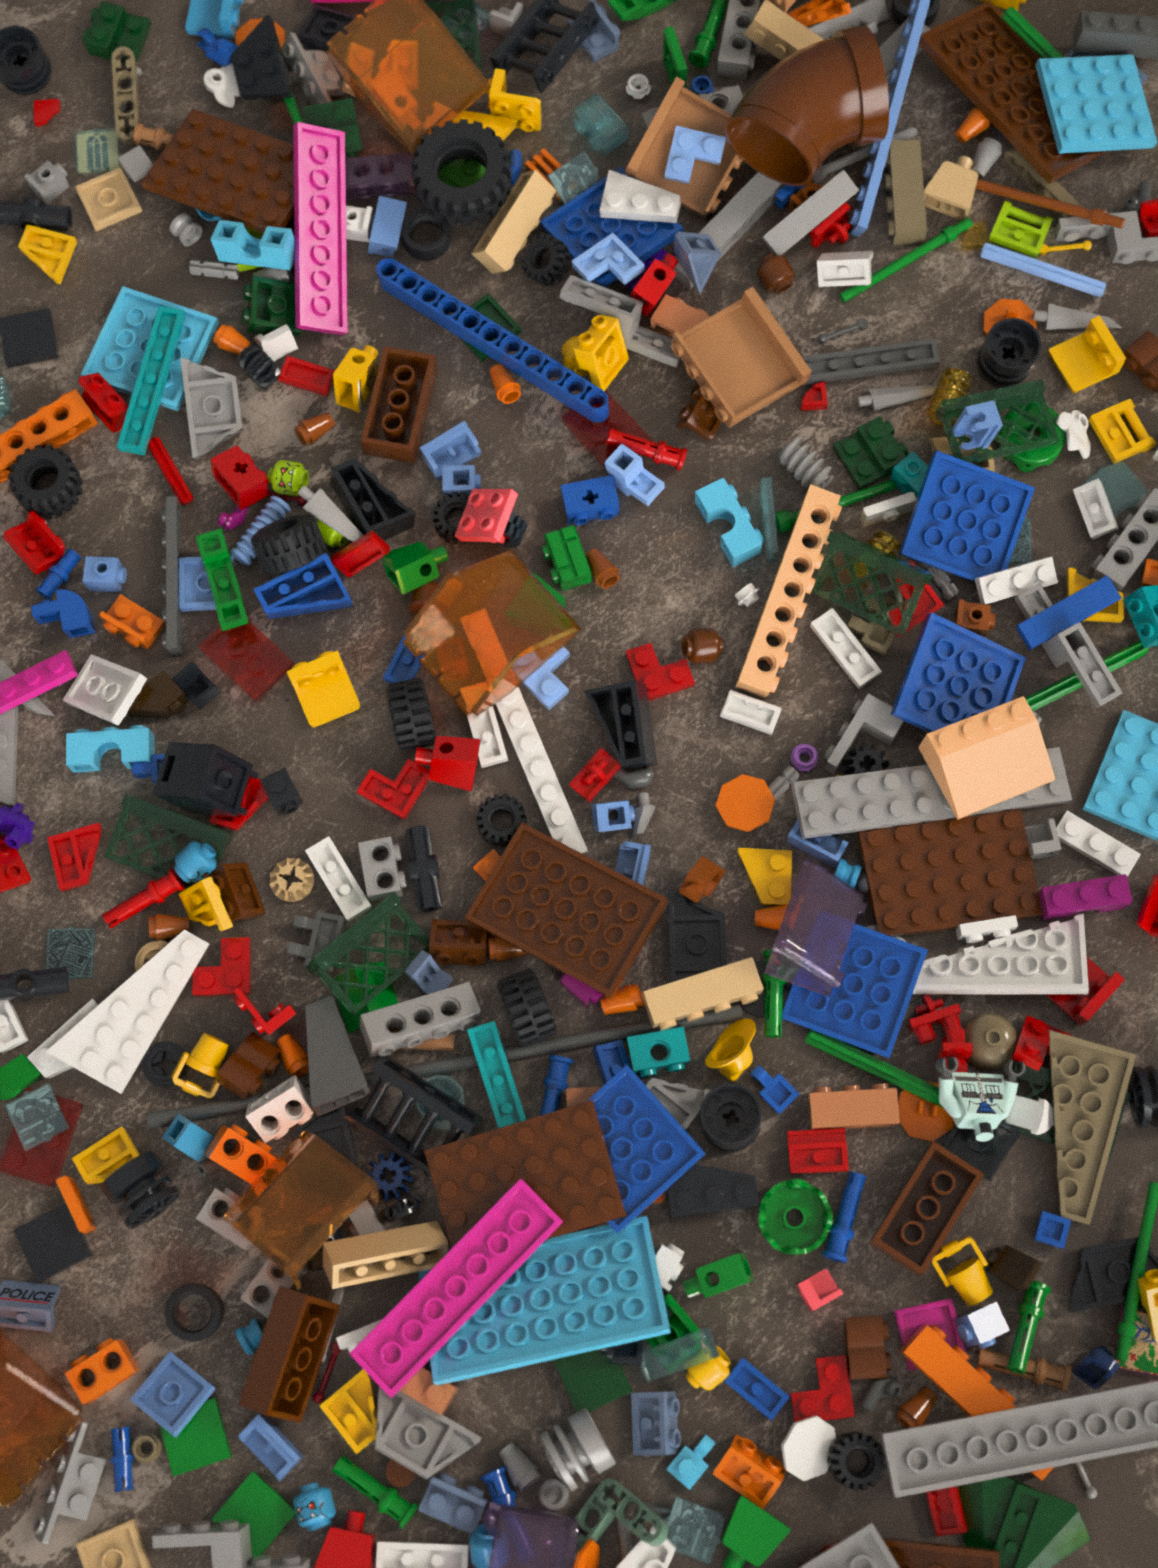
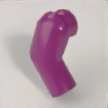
(233, 520)

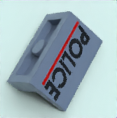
(28, 1305)

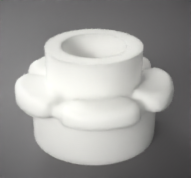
(641, 81)
(747, 595)

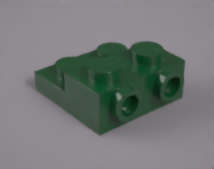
(114, 29)
(338, 116)
(269, 306)
(870, 452)

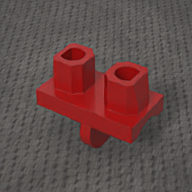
(832, 228)
(595, 775)
(922, 1025)
(955, 1046)

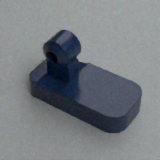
(1096, 1367)

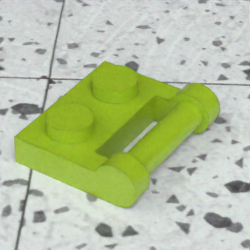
(1018, 235)

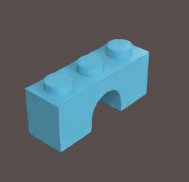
(237, 246)
(720, 502)
(86, 747)

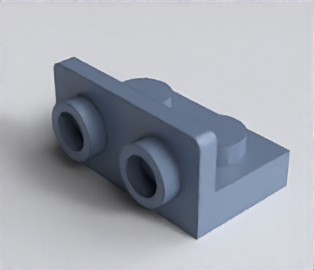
(603, 38)
(655, 1423)
(453, 1503)

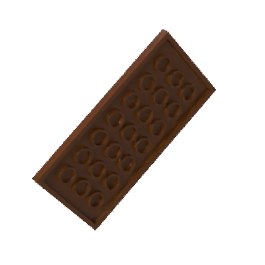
(1002, 81)

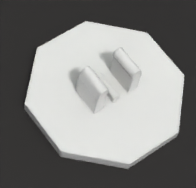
(808, 1447)

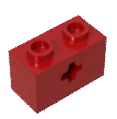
(239, 477)

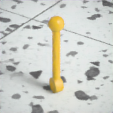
(1086, 245)

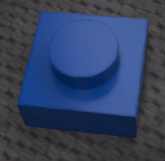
(1052, 1230)

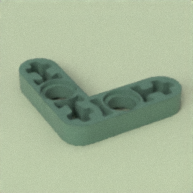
(609, 1509)

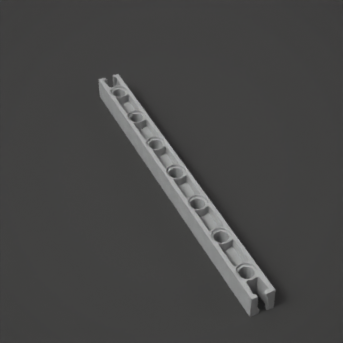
(760, 191)

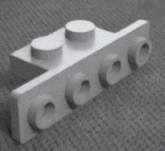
(865, 13)
(313, 71)
(72, 1486)

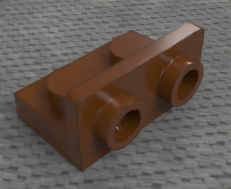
(699, 416)
(237, 891)
(457, 942)

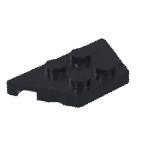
(260, 64)
(695, 937)
(333, 1130)
(1105, 1274)

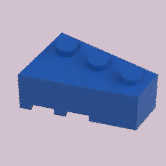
(304, 591)

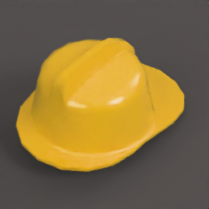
(732, 1050)

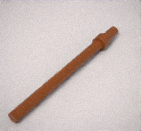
(1097, 216)

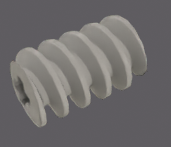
(804, 465)

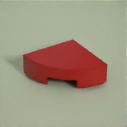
(45, 110)
(815, 398)

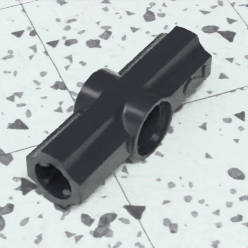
(35, 213)
(423, 868)
(43, 983)

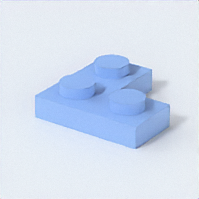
(691, 146)
(611, 255)
(545, 684)

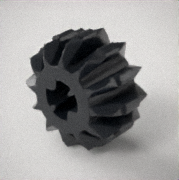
(258, 366)
(860, 756)

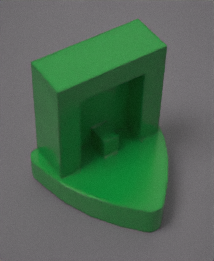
(17, 1076)

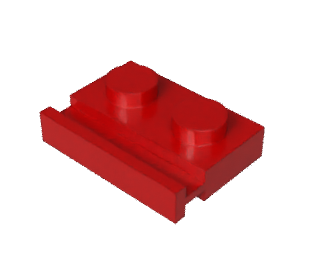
(817, 1151)

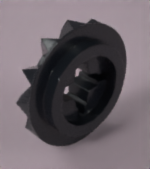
(156, 1055)
(401, 1208)

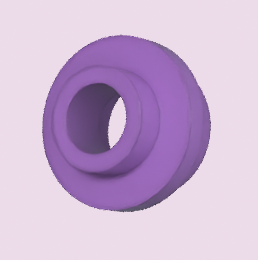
(804, 749)

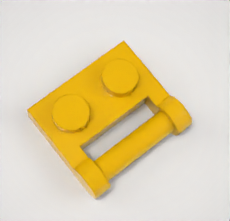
(1116, 436)

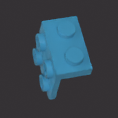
(217, 15)

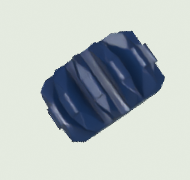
(394, 1167)

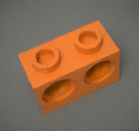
(237, 1159)
(105, 1376)

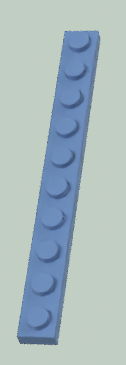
(879, 150)

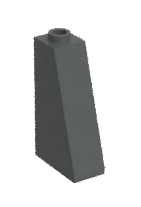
(333, 1064)

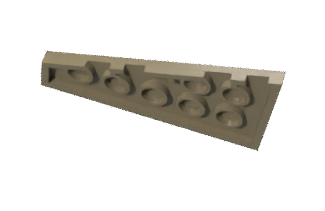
(1087, 1103)

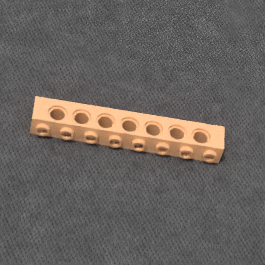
(816, 502)

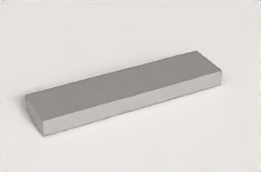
(810, 213)

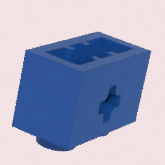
(599, 490)

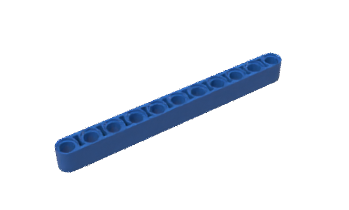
(497, 349)

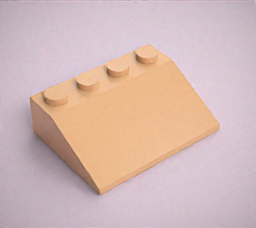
(988, 757)

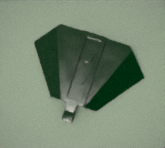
(1021, 1522)

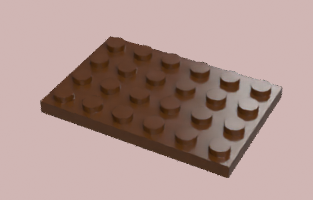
(227, 172)
(949, 873)
(566, 910)
(554, 1154)

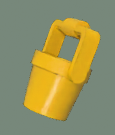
(205, 1057)
(967, 1277)

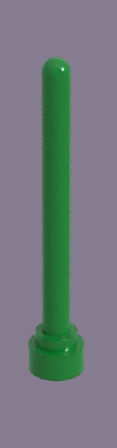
(786, 520)

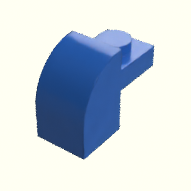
(70, 609)

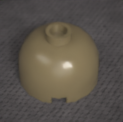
(991, 1039)

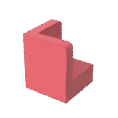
(818, 1290)

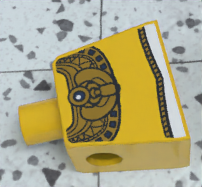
(355, 377)

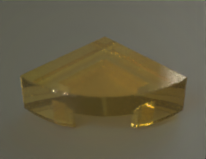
(975, 237)

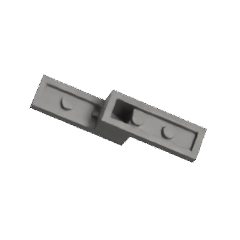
(1124, 244)
(628, 313)
(1075, 647)
(870, 716)
(228, 1542)

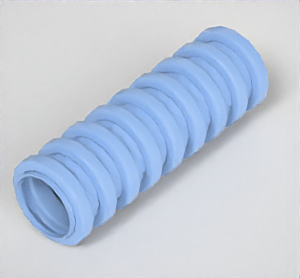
(274, 511)

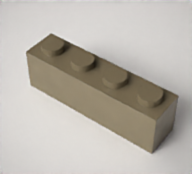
(906, 193)

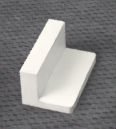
(844, 268)

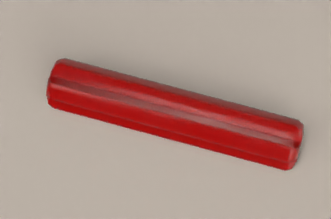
(170, 471)

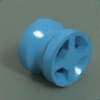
(848, 872)
(250, 1336)

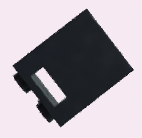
(203, 779)

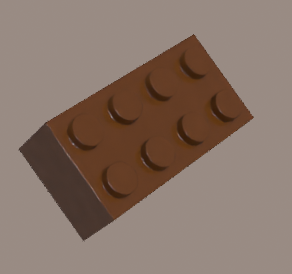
(399, 405)
(926, 1209)
(289, 1355)

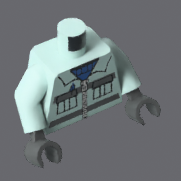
(977, 1099)

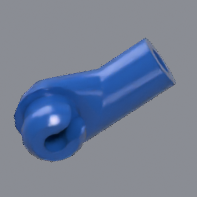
(516, 164)

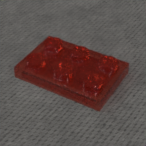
(594, 434)
(247, 658)
(45, 1160)

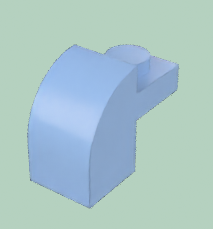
(631, 476)

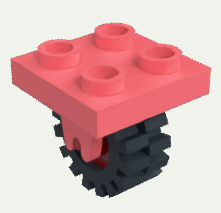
(491, 519)

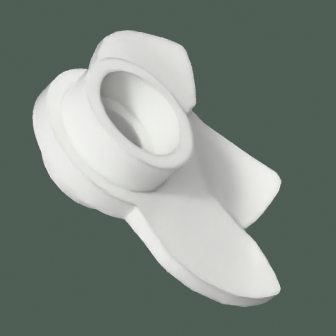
(226, 88)
(1076, 428)

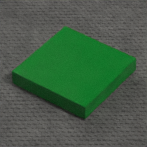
(673, 56)
(200, 1442)
(259, 1506)

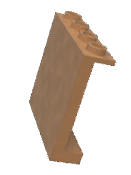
(651, 157)
(741, 359)

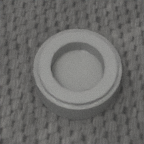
(553, 1494)

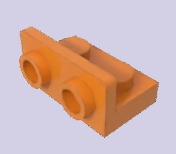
(133, 622)
(750, 1471)

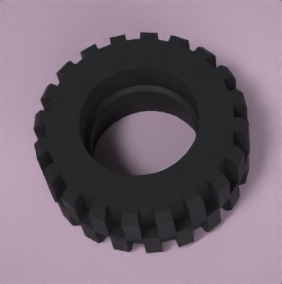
(461, 142)

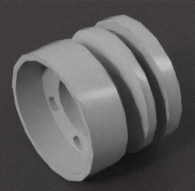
(577, 1449)

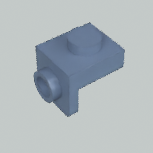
(427, 975)

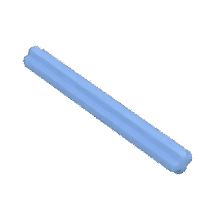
(1043, 269)

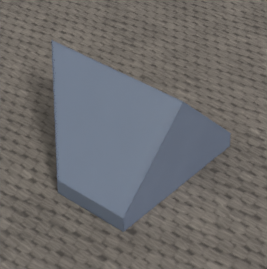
(697, 256)

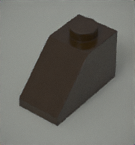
(158, 699)
(1013, 1267)

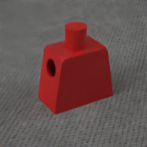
(655, 283)
(451, 761)
(348, 1545)

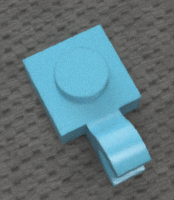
(689, 1463)

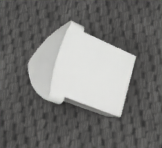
(277, 343)
(1031, 1115)

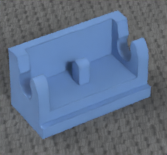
(386, 226)
(980, 423)
(450, 448)
(824, 848)
(633, 860)
(271, 1446)

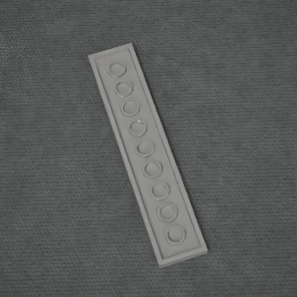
(899, 799)
(1022, 1439)

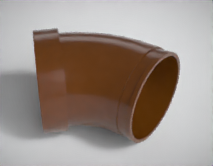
(812, 106)

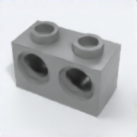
(376, 870)
(209, 1218)
(267, 1278)

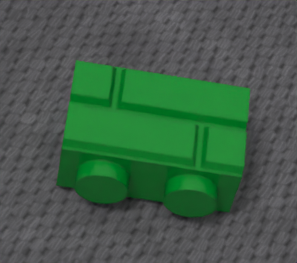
(567, 558)

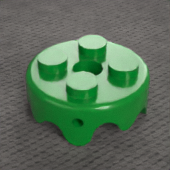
(1031, 459)
(814, 1210)

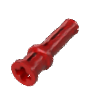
(657, 451)
(155, 892)

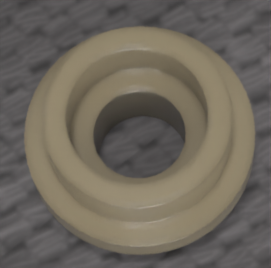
(137, 1447)

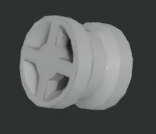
(185, 229)

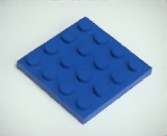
(582, 227)
(965, 518)
(954, 676)
(871, 996)
(643, 1143)

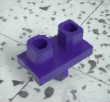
(16, 826)

